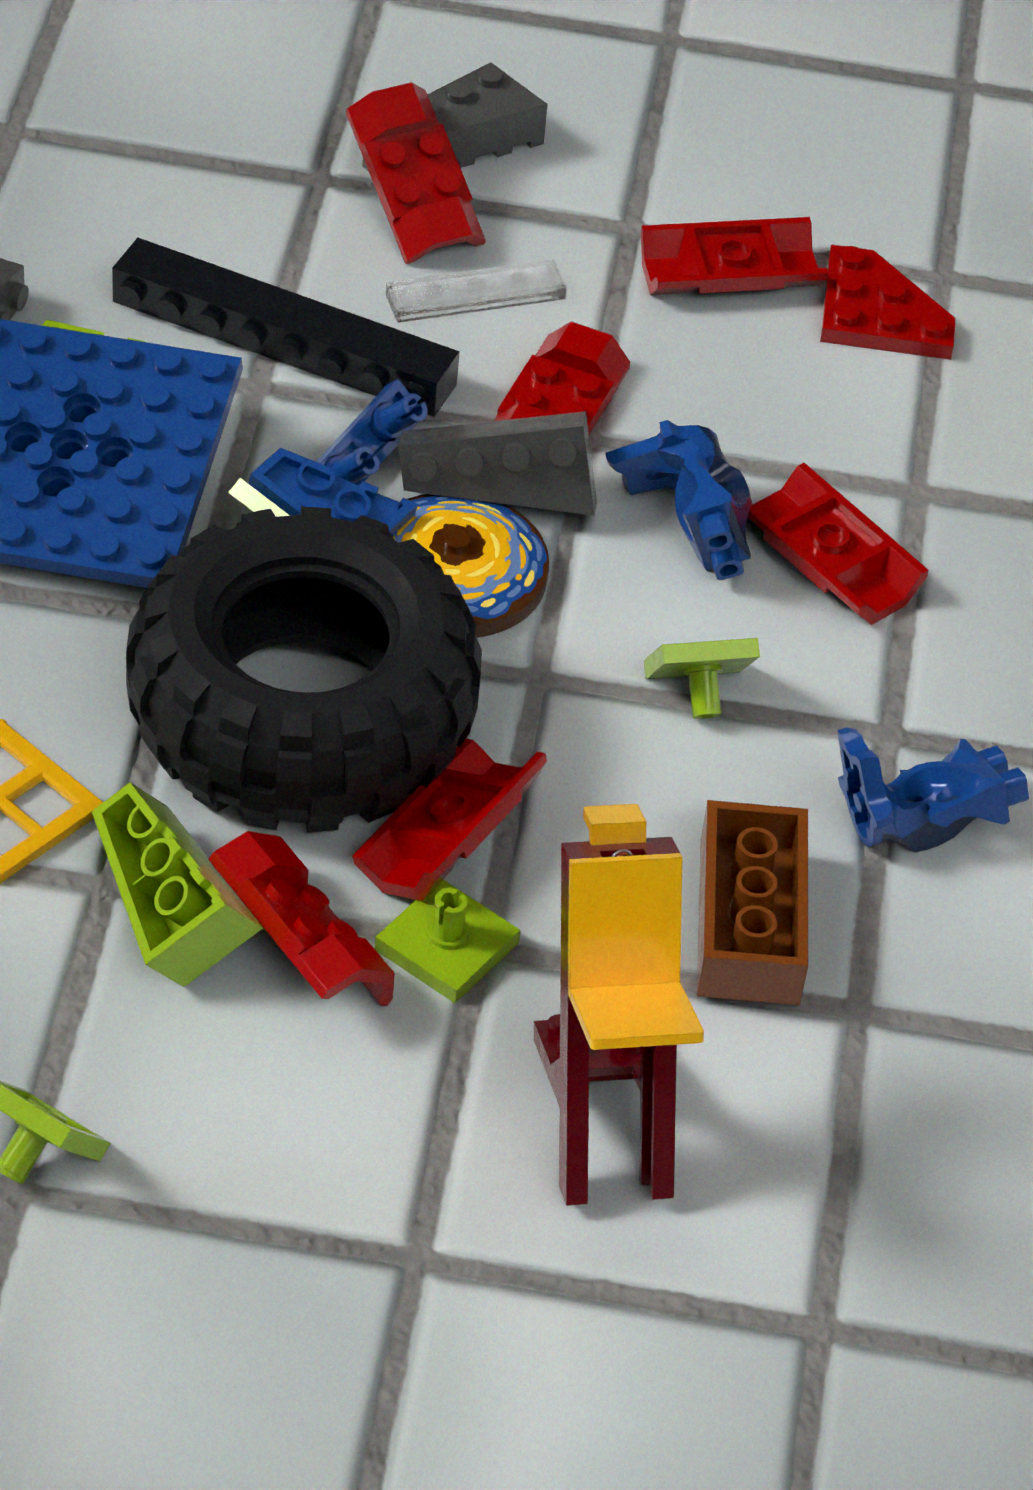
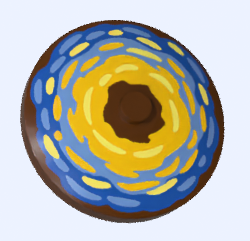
(488, 552)

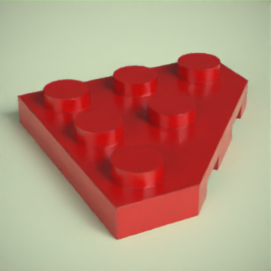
(881, 308)

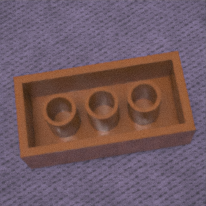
(753, 903)

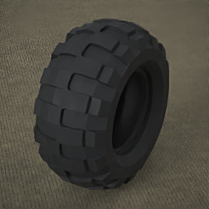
(285, 749)

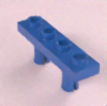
(374, 433)

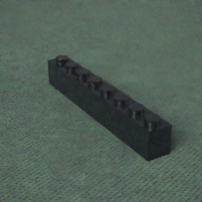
(282, 324)

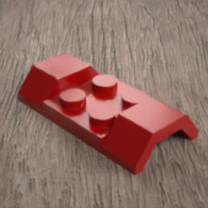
(414, 171)
(730, 256)
(569, 374)
(838, 546)
(444, 822)
(298, 917)

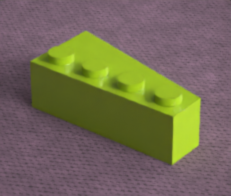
(171, 891)

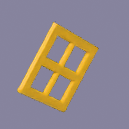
(39, 769)

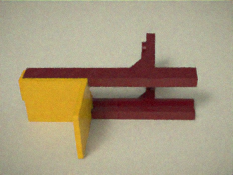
(618, 990)

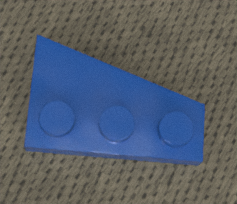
(298, 482)

